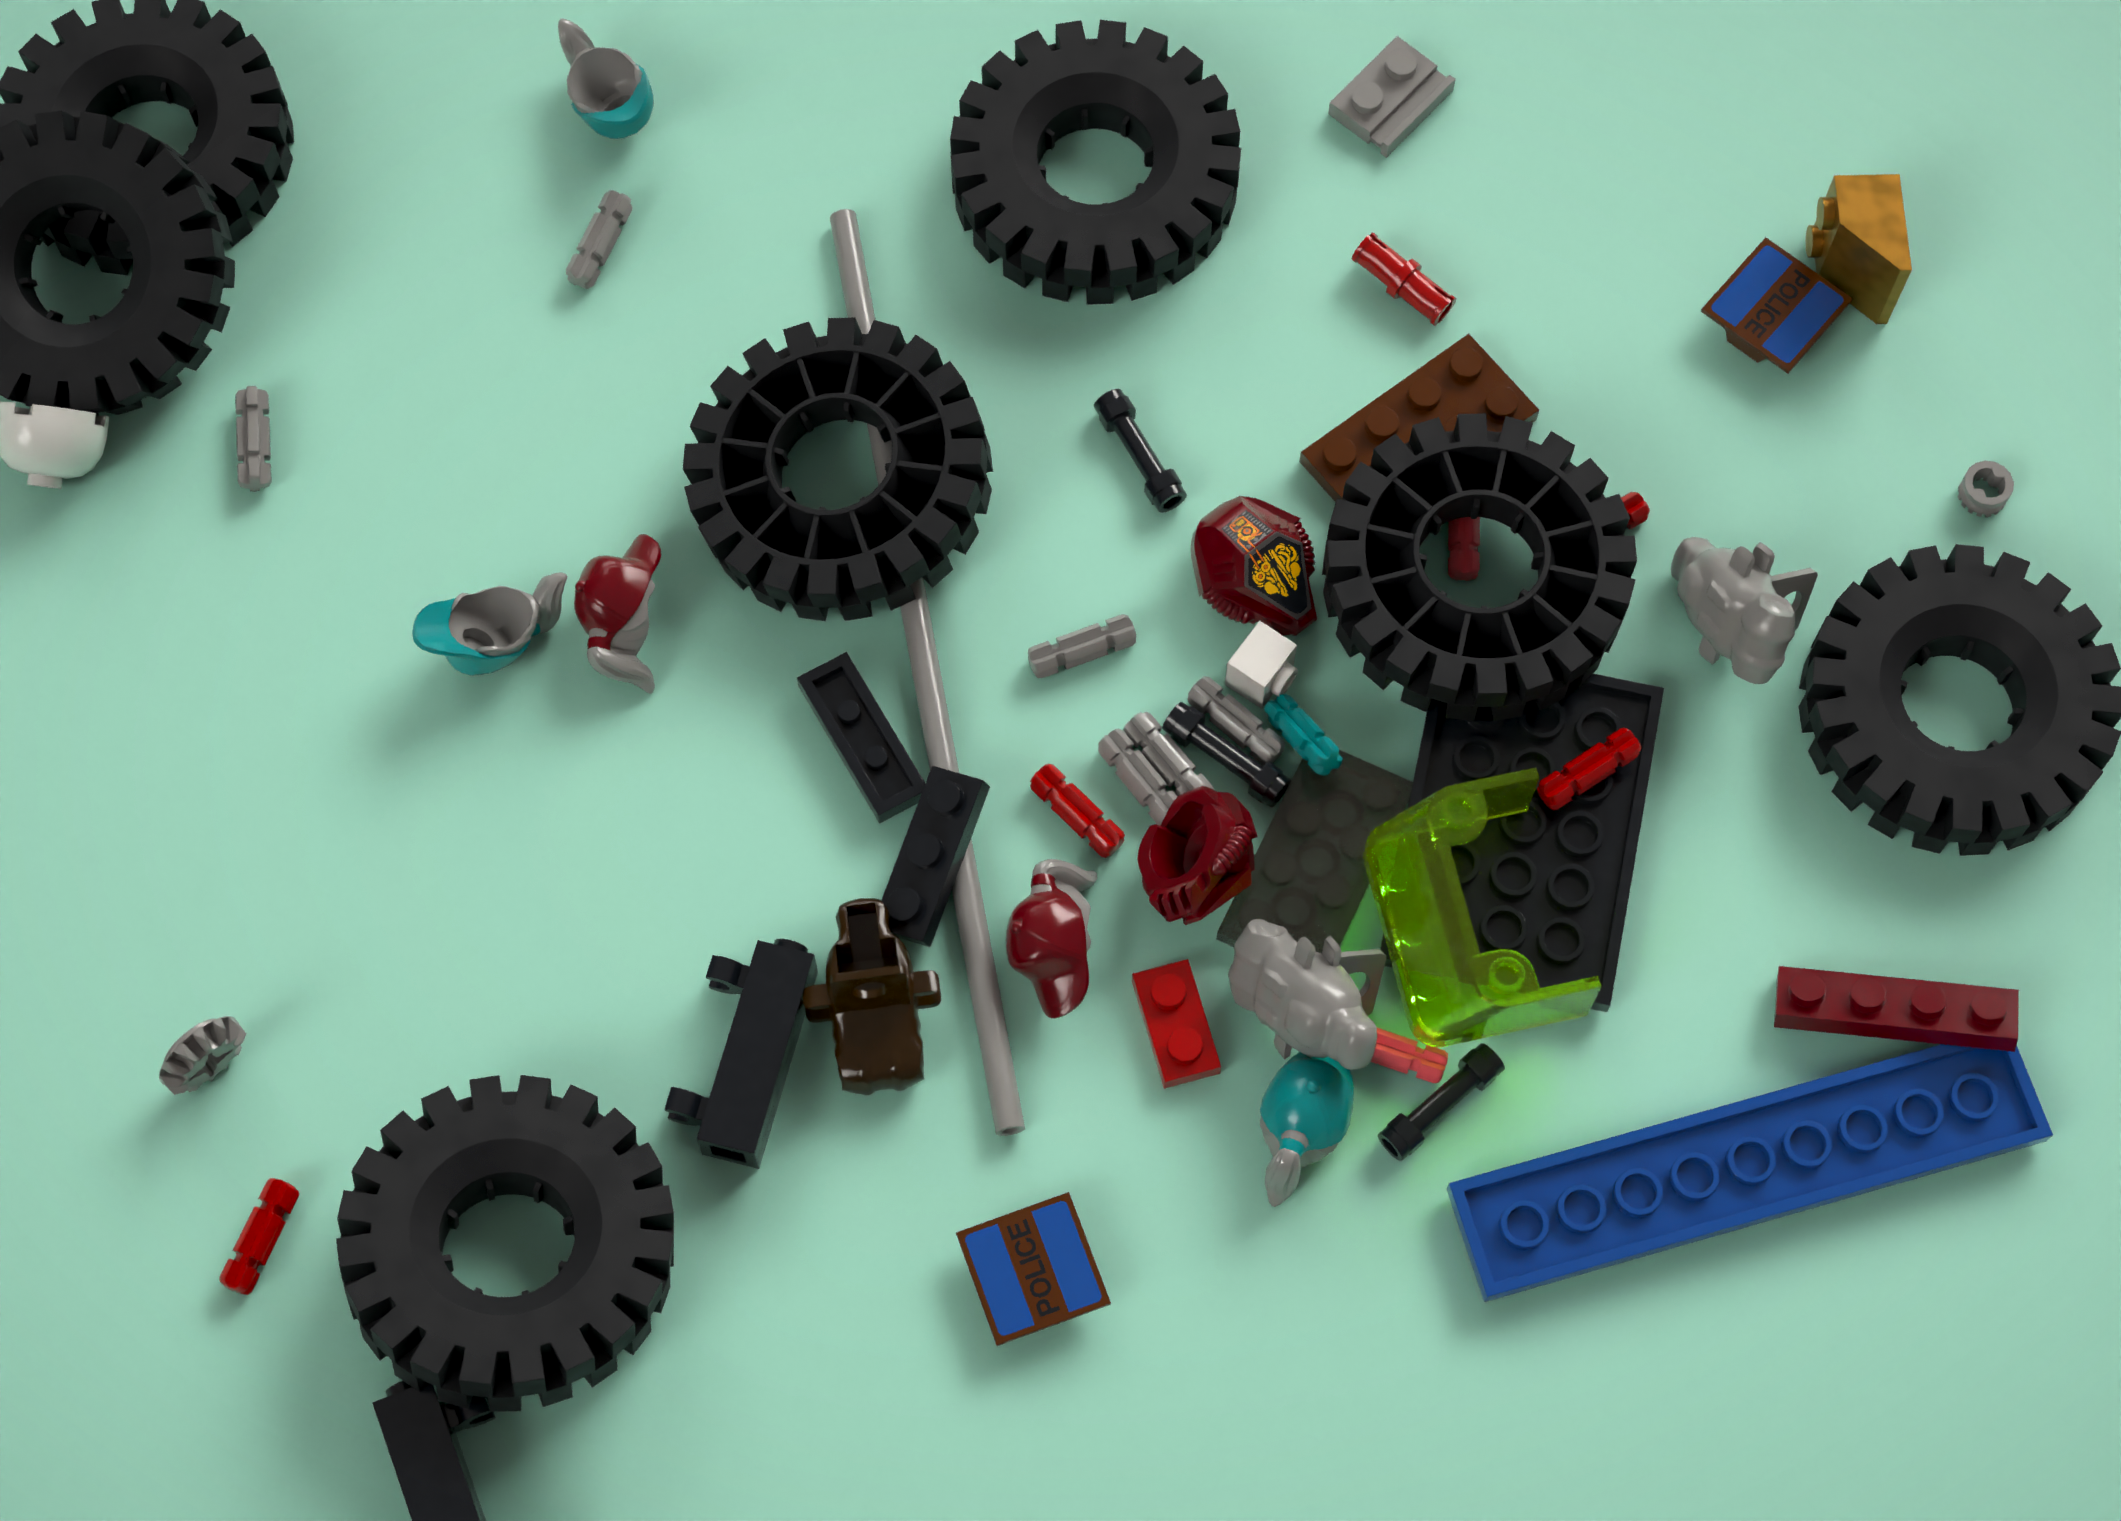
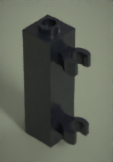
(756, 1054)
(428, 1453)

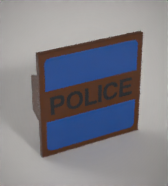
(1775, 306)
(1033, 1269)

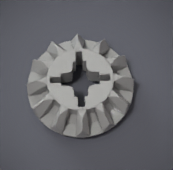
(201, 1054)

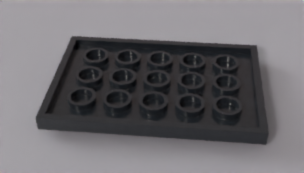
(1547, 876)

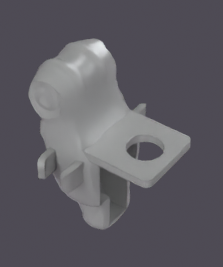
(1740, 604)
(1308, 993)

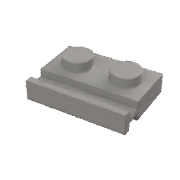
(1391, 96)

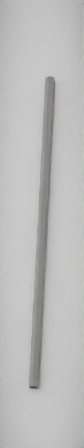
(940, 745)

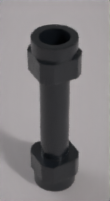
(1118, 415)
(1265, 782)
(1477, 1070)

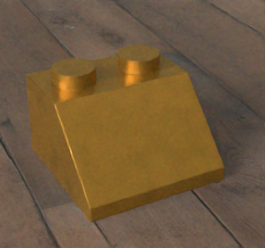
(1863, 241)

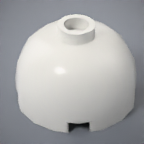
(51, 442)

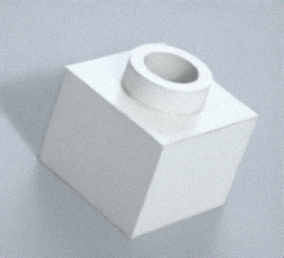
(1262, 665)

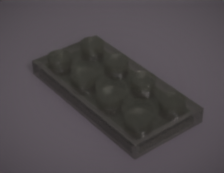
(1312, 854)

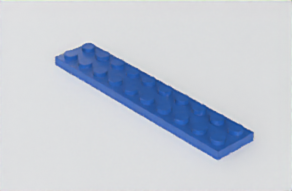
(1743, 1164)

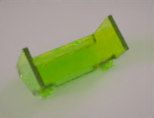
(1442, 977)

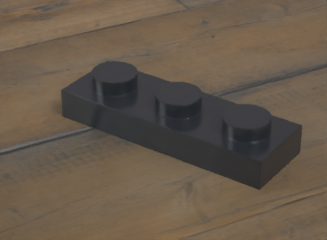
(862, 737)
(933, 853)

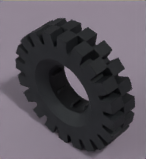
(169, 59)
(1087, 86)
(176, 274)
(857, 550)
(2009, 627)
(1459, 650)
(487, 1149)

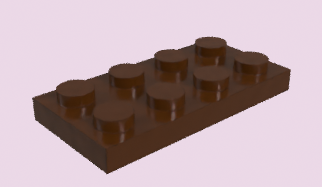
(1450, 384)

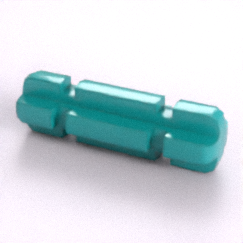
(1303, 734)

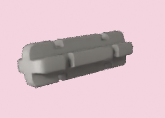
(599, 239)
(253, 438)
(1082, 646)
(1236, 721)
(1164, 754)
(1137, 773)

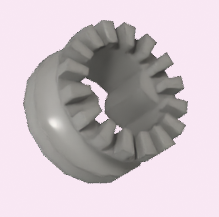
(1975, 498)

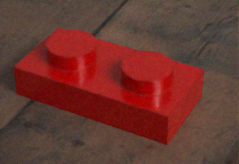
(1176, 1023)

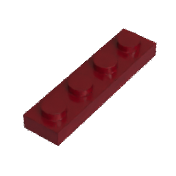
(1897, 1008)

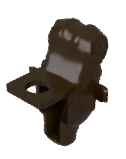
(872, 1002)

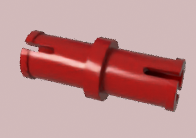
(1403, 278)

